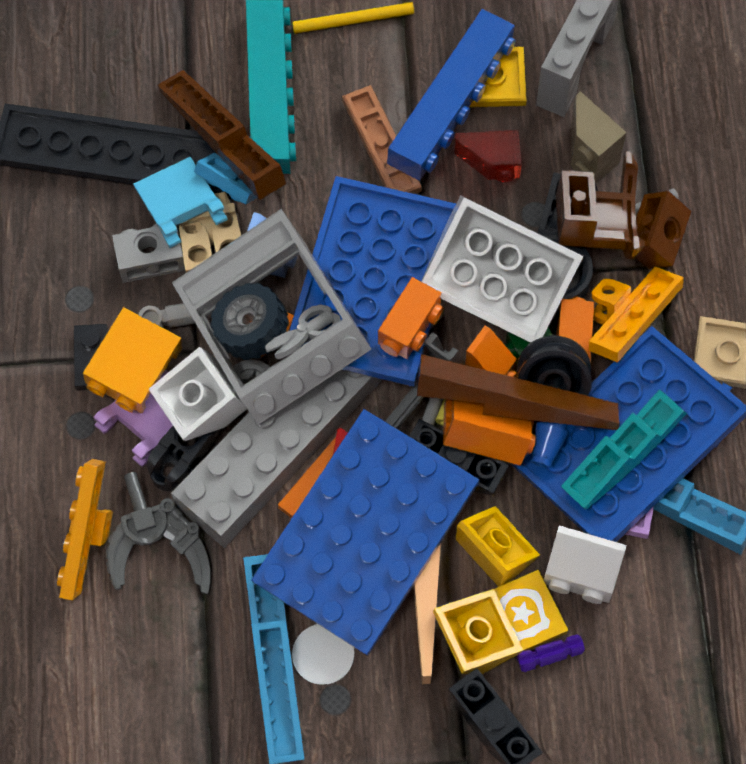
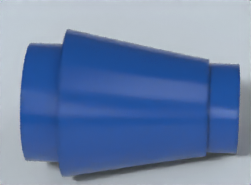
(548, 442)

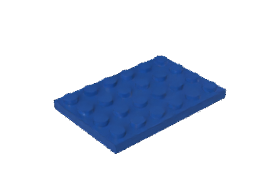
(369, 252)
(632, 382)
(365, 531)

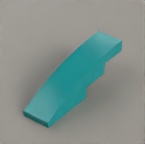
(623, 450)

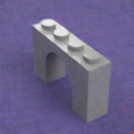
(562, 67)

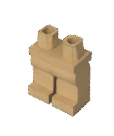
(201, 233)

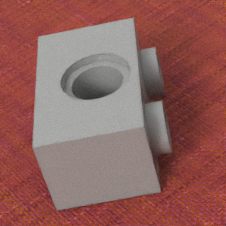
(137, 265)

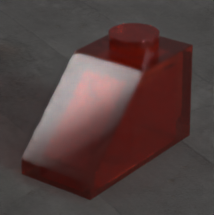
(491, 153)

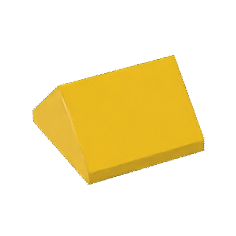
(495, 545)
(478, 632)

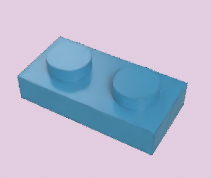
(219, 174)

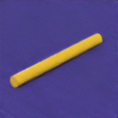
(353, 17)

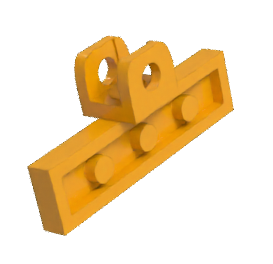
(629, 312)
(86, 528)

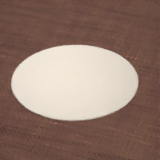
(321, 656)

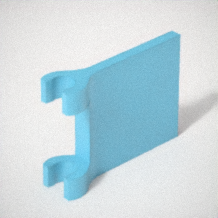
(178, 196)

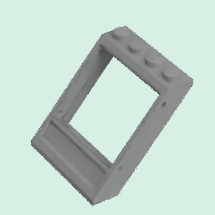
(249, 261)

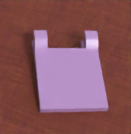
(148, 426)

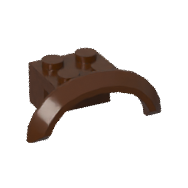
(599, 217)

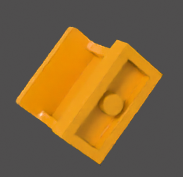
(131, 360)

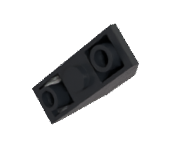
(486, 469)
(493, 721)

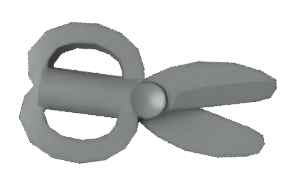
(294, 339)

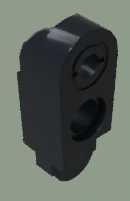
(182, 458)

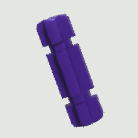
(550, 653)

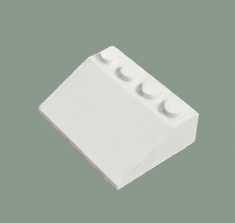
(500, 270)

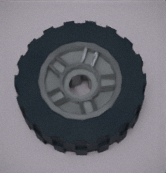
(233, 318)

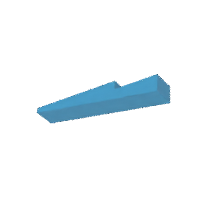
(705, 515)
(274, 670)

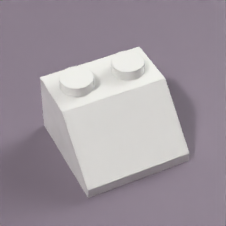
(197, 396)
(584, 565)

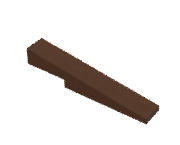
(224, 134)
(512, 396)

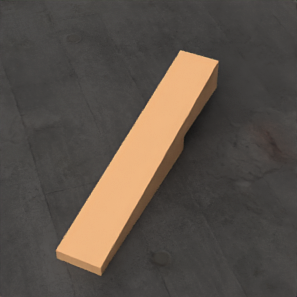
(425, 601)

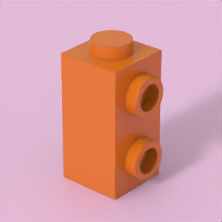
(409, 319)
(576, 321)

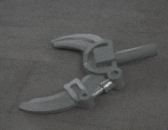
(147, 527)

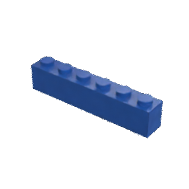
(451, 94)

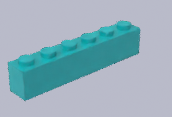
(268, 79)

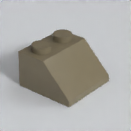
(595, 139)

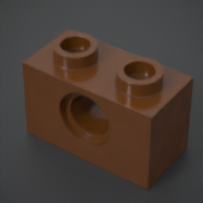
(662, 226)

